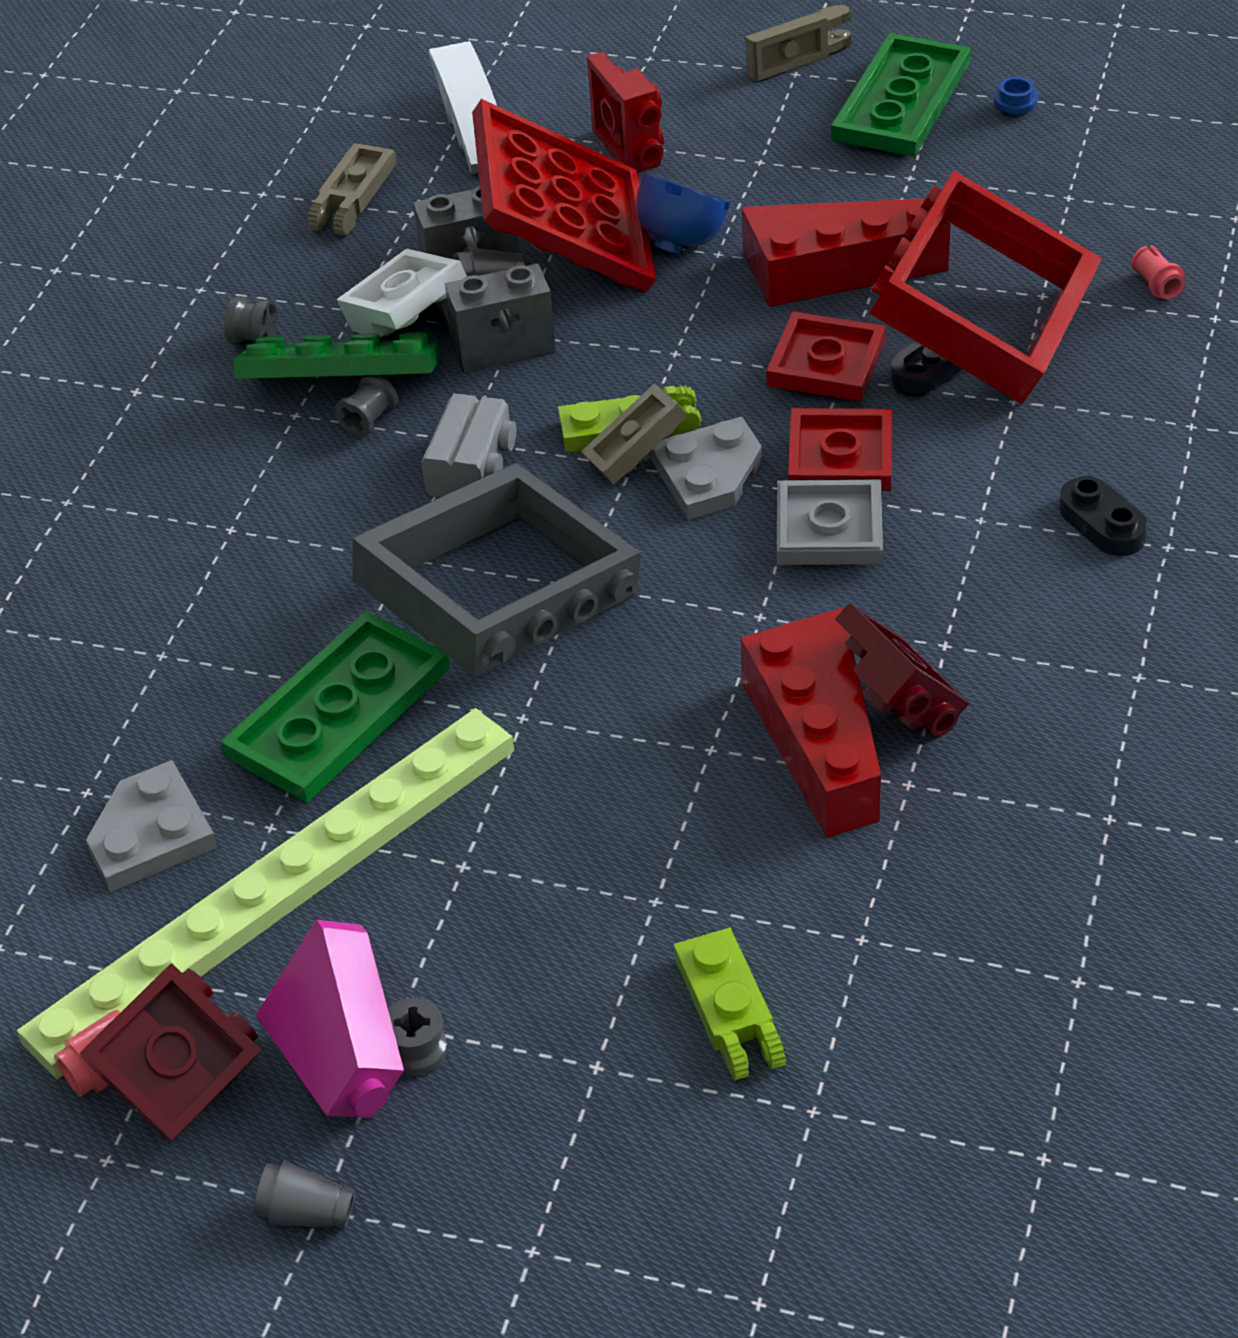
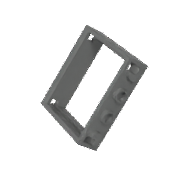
(389, 552)

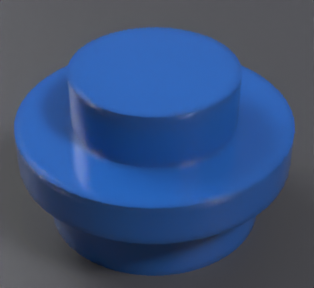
(1016, 96)

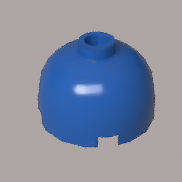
(678, 213)

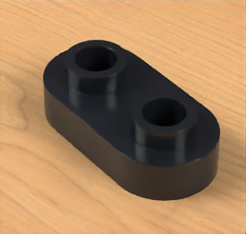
(920, 370)
(1103, 516)

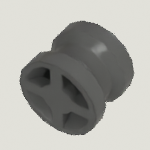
(249, 320)
(428, 1045)

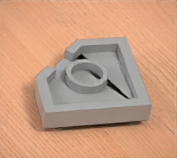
(708, 466)
(148, 827)

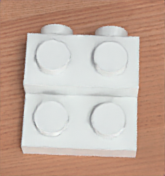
(398, 292)

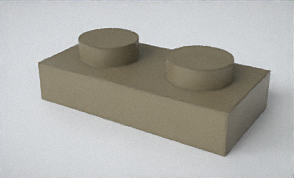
(634, 434)

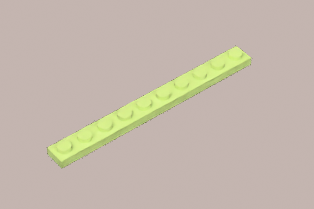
(280, 879)

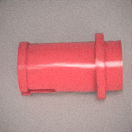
(1163, 278)

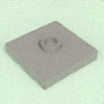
(829, 522)

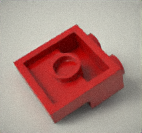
(625, 113)

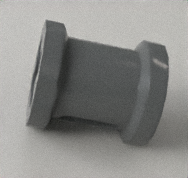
(360, 410)

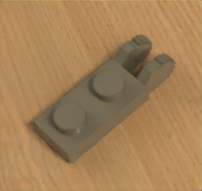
(797, 42)
(351, 187)

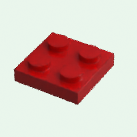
(826, 356)
(841, 445)

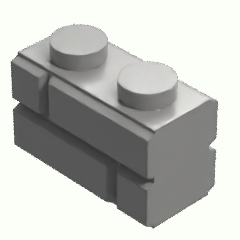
(467, 443)

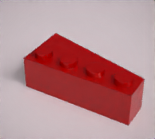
(832, 246)
(816, 717)

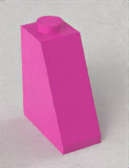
(335, 1021)

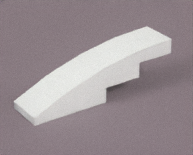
(461, 88)

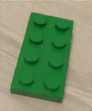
(901, 94)
(321, 357)
(335, 706)

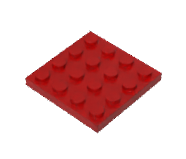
(561, 196)

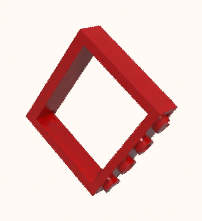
(1014, 236)

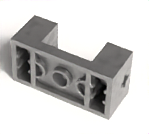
(489, 315)

